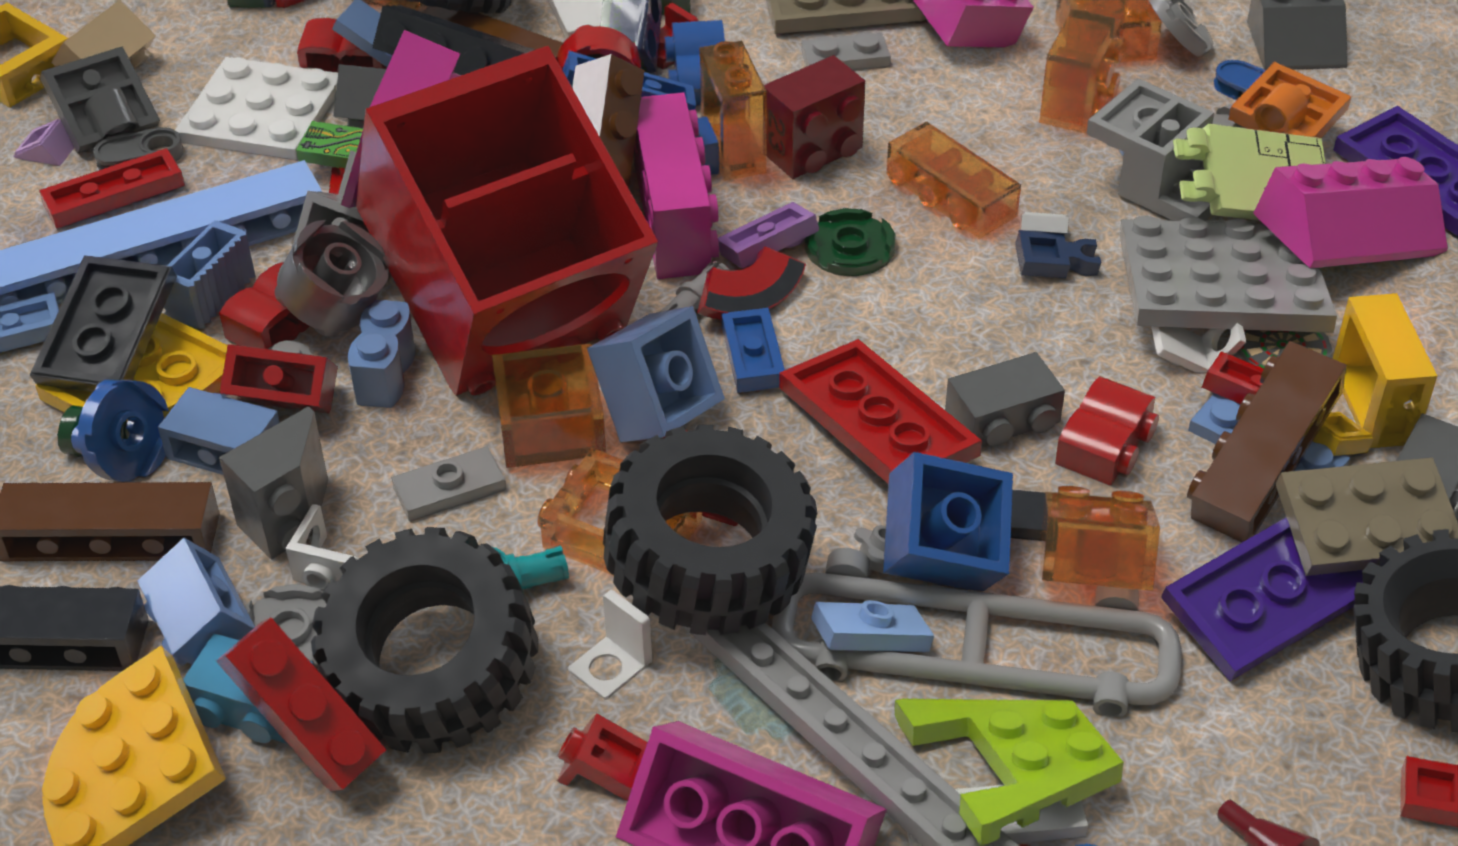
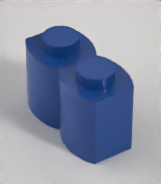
(684, 50)

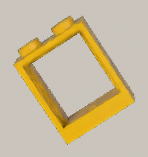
(17, 72)
(1383, 368)

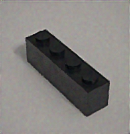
(475, 47)
(71, 628)

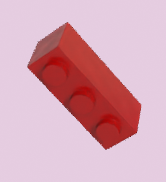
(301, 705)

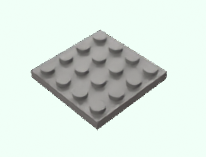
(1220, 276)

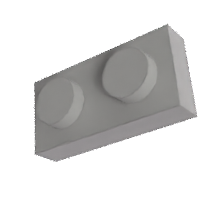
(856, 51)

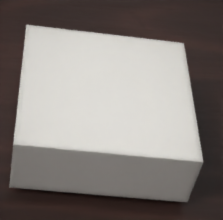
(1044, 222)

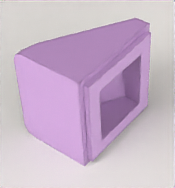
(46, 144)

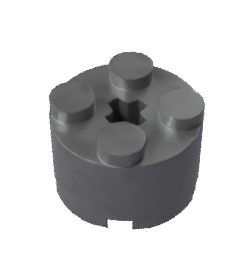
(331, 276)

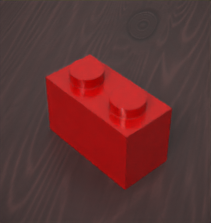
(278, 378)

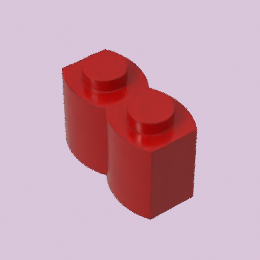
(326, 49)
(256, 317)
(1105, 431)

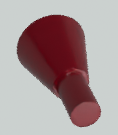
(1259, 830)

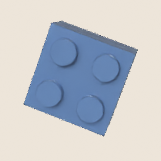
(656, 374)

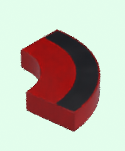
(755, 287)

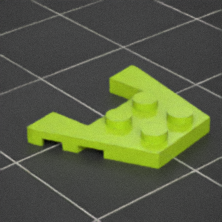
(1034, 746)

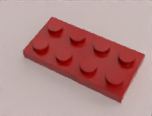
(875, 409)

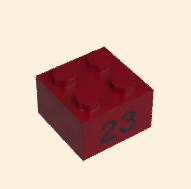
(814, 116)

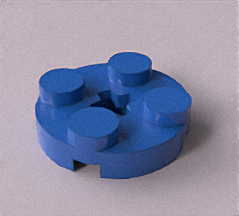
(100, 424)

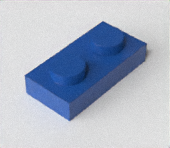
(752, 349)

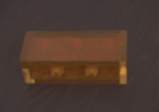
(953, 180)

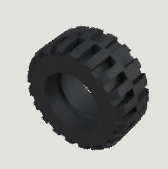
(698, 582)
(395, 583)

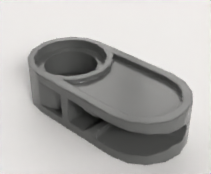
(136, 144)

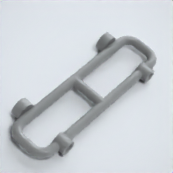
(1113, 610)

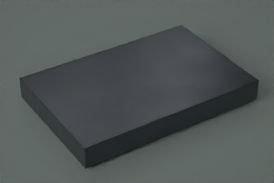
(103, 323)

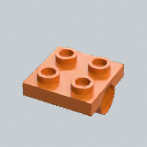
(1289, 104)

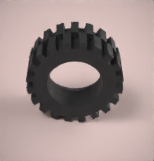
(1388, 607)

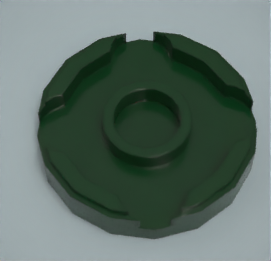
(850, 253)

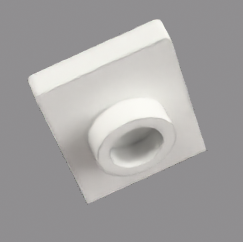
(1192, 350)
(311, 562)
(626, 640)

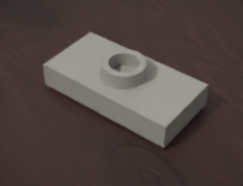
(448, 483)

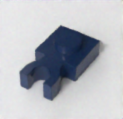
(1051, 256)

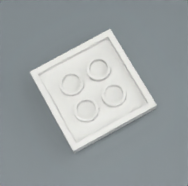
(258, 107)

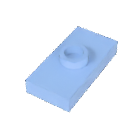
(872, 627)

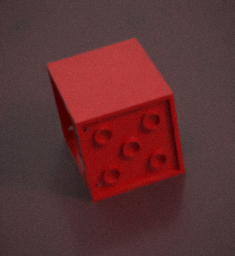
(501, 216)

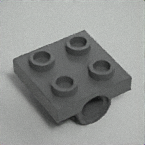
(99, 98)

